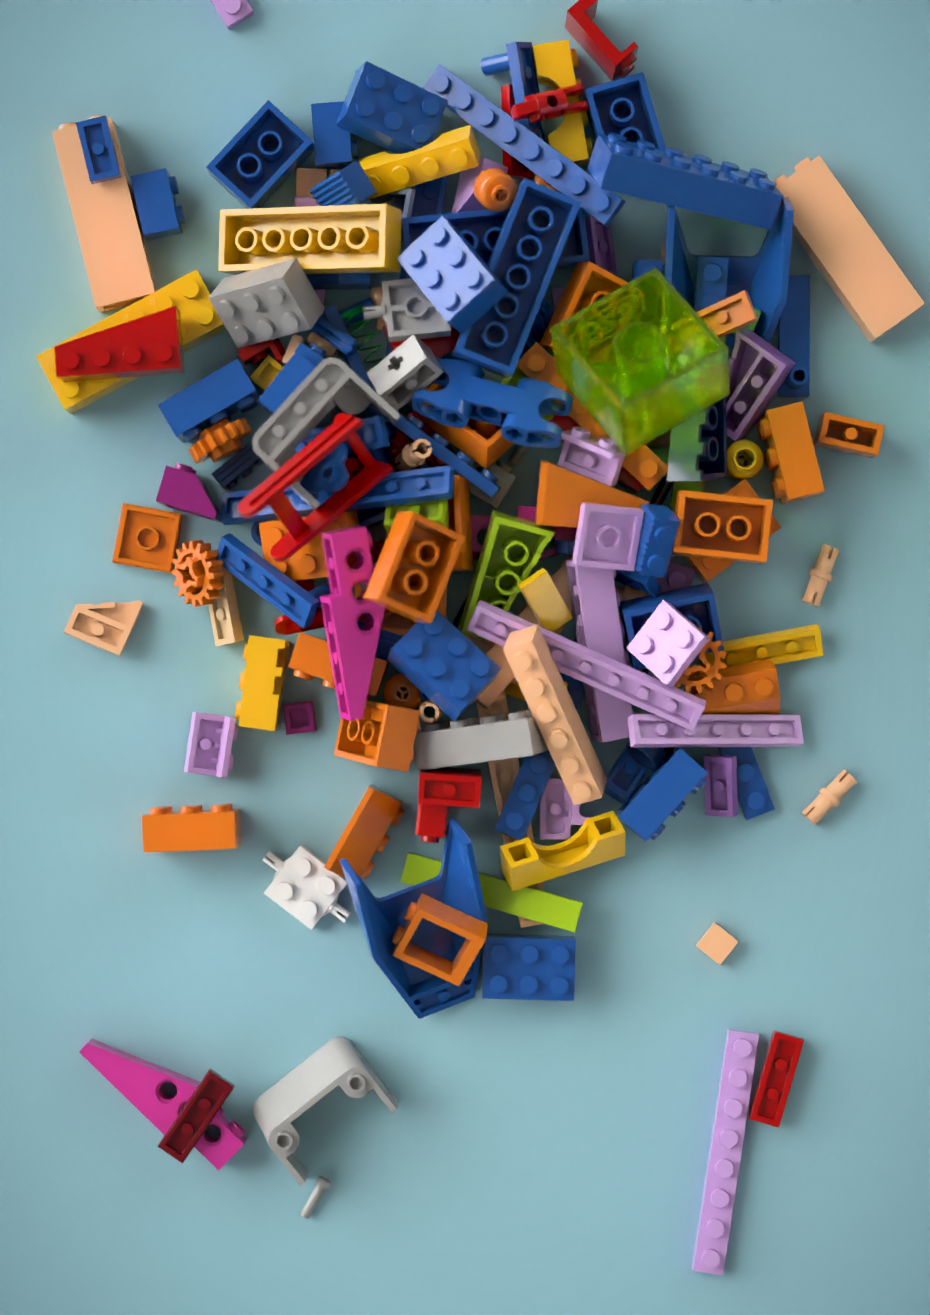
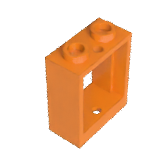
(448, 918)

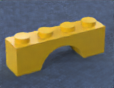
(555, 69)
(446, 155)
(595, 842)

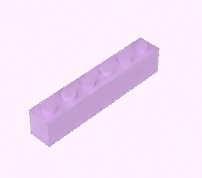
(600, 629)

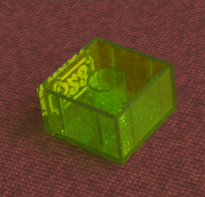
(641, 361)

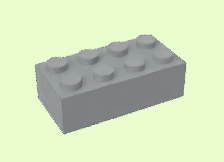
(478, 740)

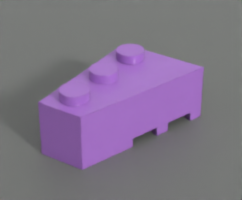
(754, 379)

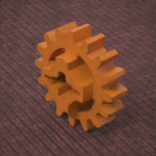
(220, 440)
(197, 573)
(706, 669)

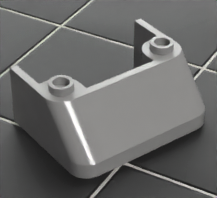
(325, 387)
(331, 1065)

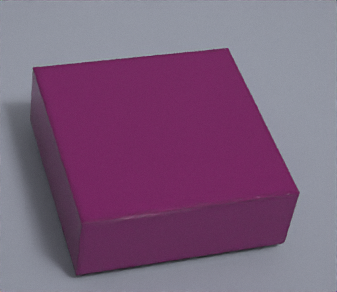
(299, 717)

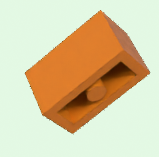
(848, 435)

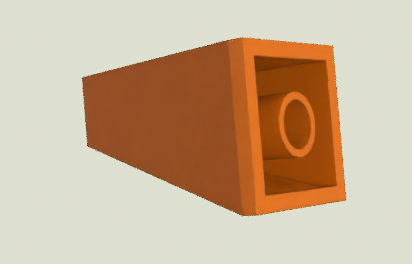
(564, 490)

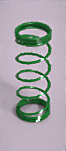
(349, 315)

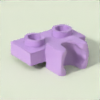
(558, 811)

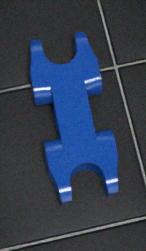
(513, 408)

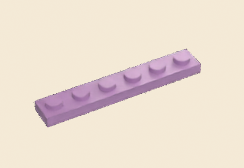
(717, 731)

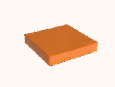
(147, 538)

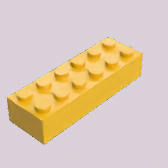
(318, 236)
(198, 324)

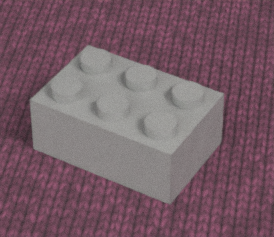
(266, 303)

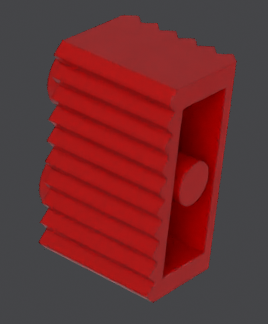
(431, 822)

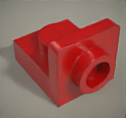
(257, 352)

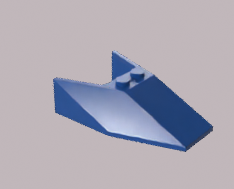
(761, 275)
(455, 886)

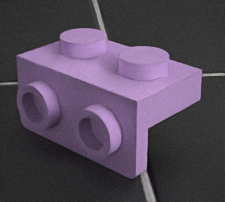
(590, 456)
(210, 744)

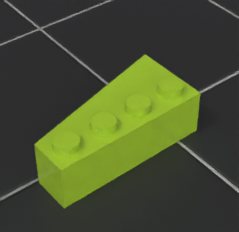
(505, 560)

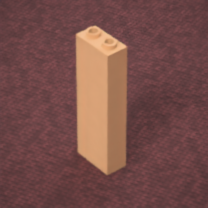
(105, 225)
(847, 250)

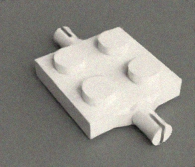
(305, 887)

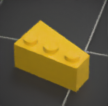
(262, 682)

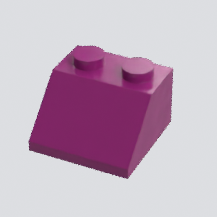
(186, 492)

